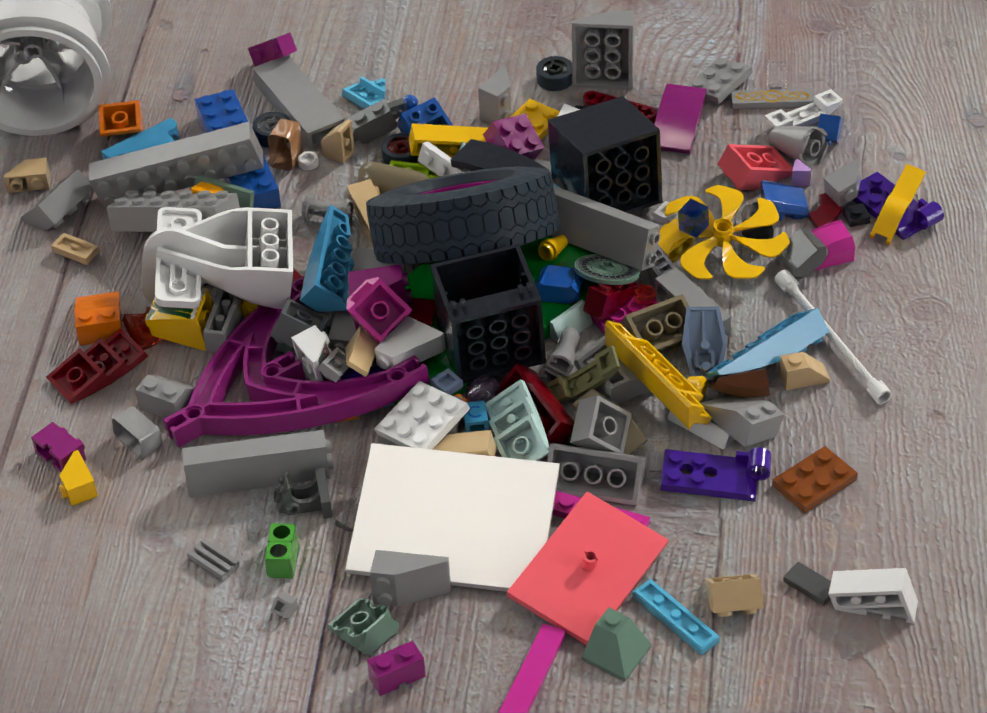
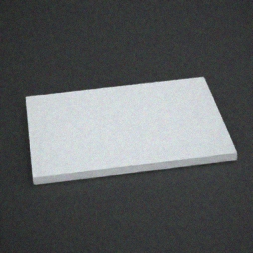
(462, 506)

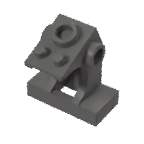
(289, 495)

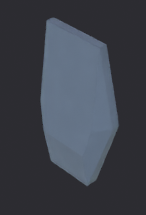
(703, 340)

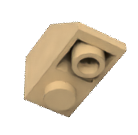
(28, 176)

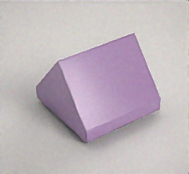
(800, 174)

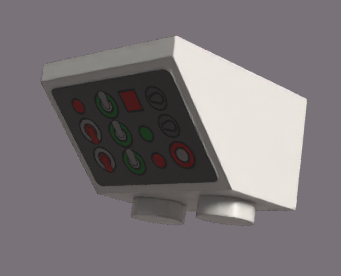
(312, 349)

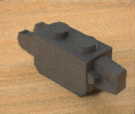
(376, 120)

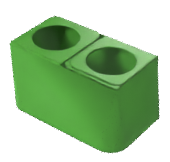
(280, 566)

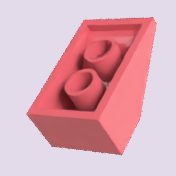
(752, 163)

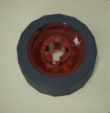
(398, 149)

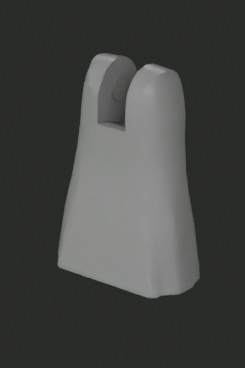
(562, 359)

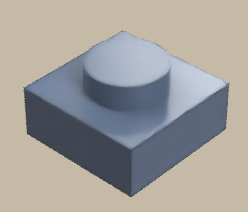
(447, 382)

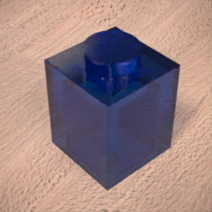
(693, 218)

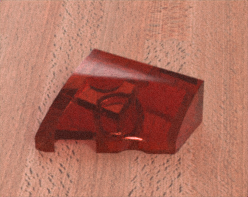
(139, 330)

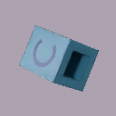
(476, 418)

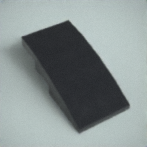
(485, 155)

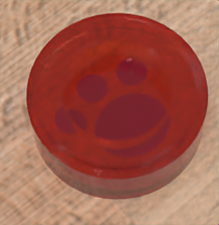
(645, 295)

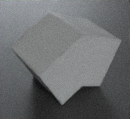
(284, 605)

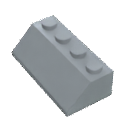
(600, 472)

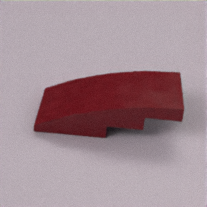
(97, 366)

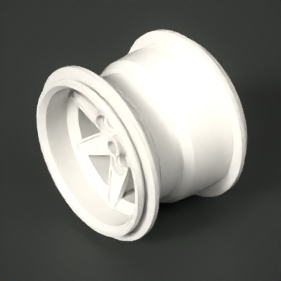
(38, 84)

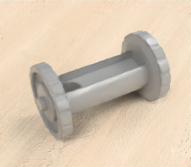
(319, 208)

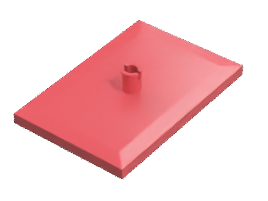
(587, 567)

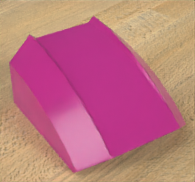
(837, 241)
(377, 308)

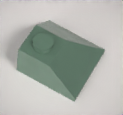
(616, 645)

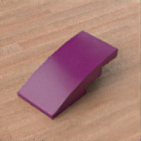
(679, 117)

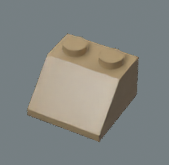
(734, 594)

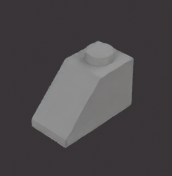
(844, 183)

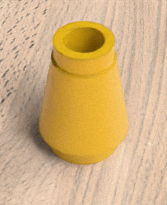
(551, 248)

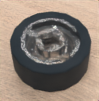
(265, 124)

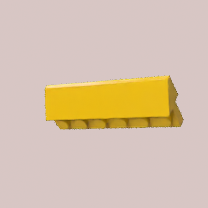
(657, 375)

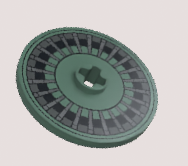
(605, 270)

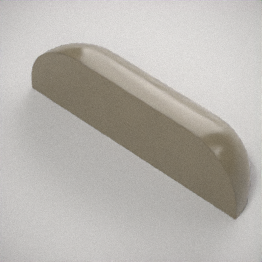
(388, 176)

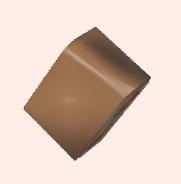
(285, 130)

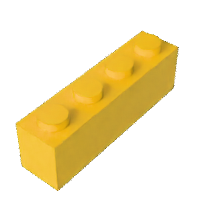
(444, 137)

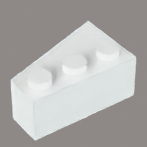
(874, 591)

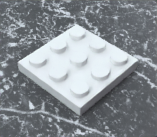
(422, 417)

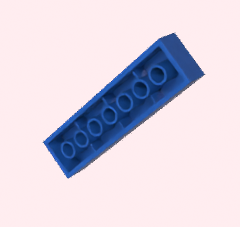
(223, 111)

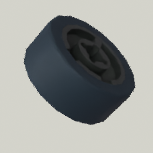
(554, 73)

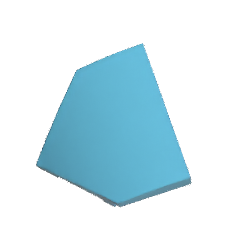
(366, 92)

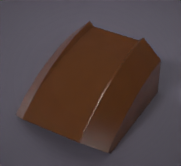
(743, 384)

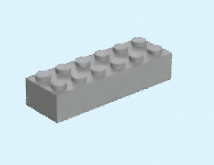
(140, 210)

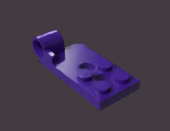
(917, 217)
(733, 477)

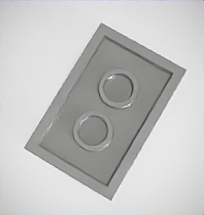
(721, 79)

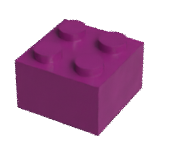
(515, 134)

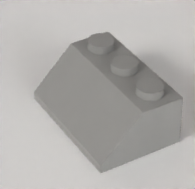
(59, 202)

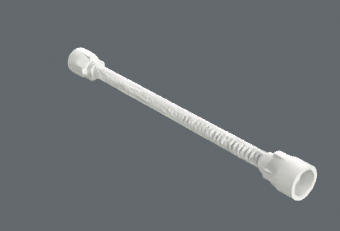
(876, 388)

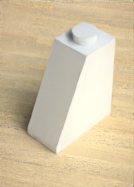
(408, 340)

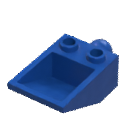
(425, 113)

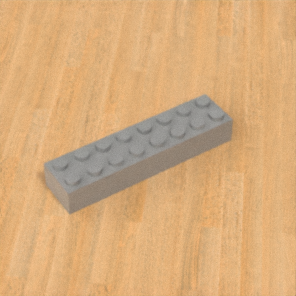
(177, 163)

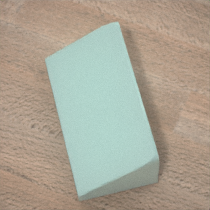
(572, 317)

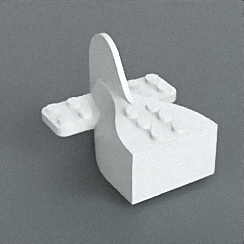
(234, 250)

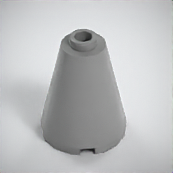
(800, 143)

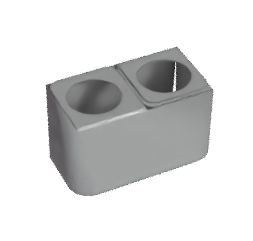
(137, 432)

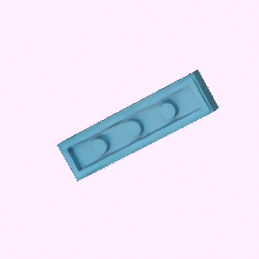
(676, 616)

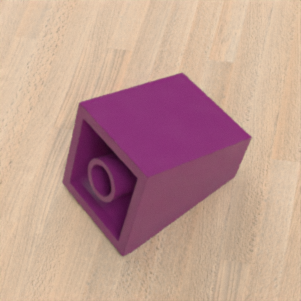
(390, 275)

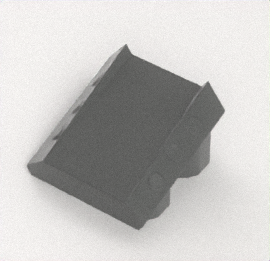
(803, 254)

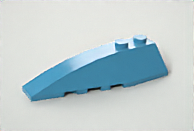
(328, 267)
(785, 338)

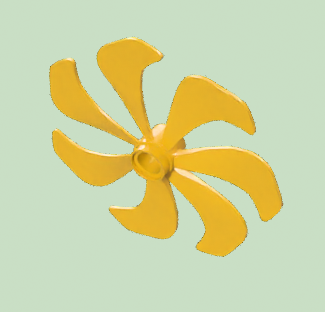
(721, 235)

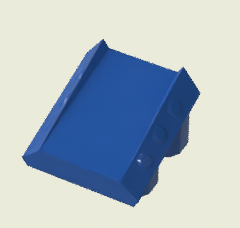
(788, 199)
(559, 284)

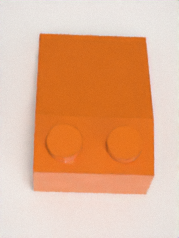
(97, 317)

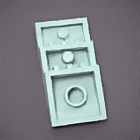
(517, 424)

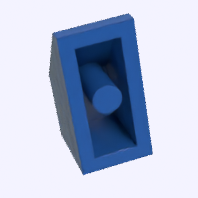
(832, 125)

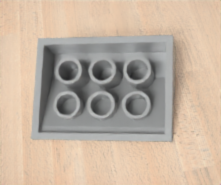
(604, 50)

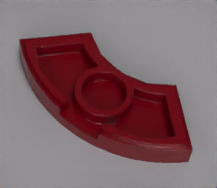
(826, 212)

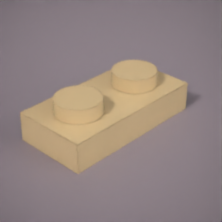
(75, 248)

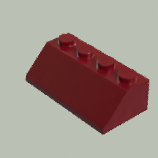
(555, 419)

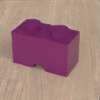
(272, 49)
(56, 444)
(396, 667)

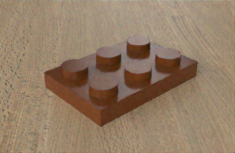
(814, 479)

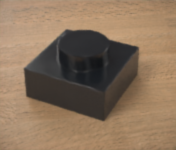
(856, 215)

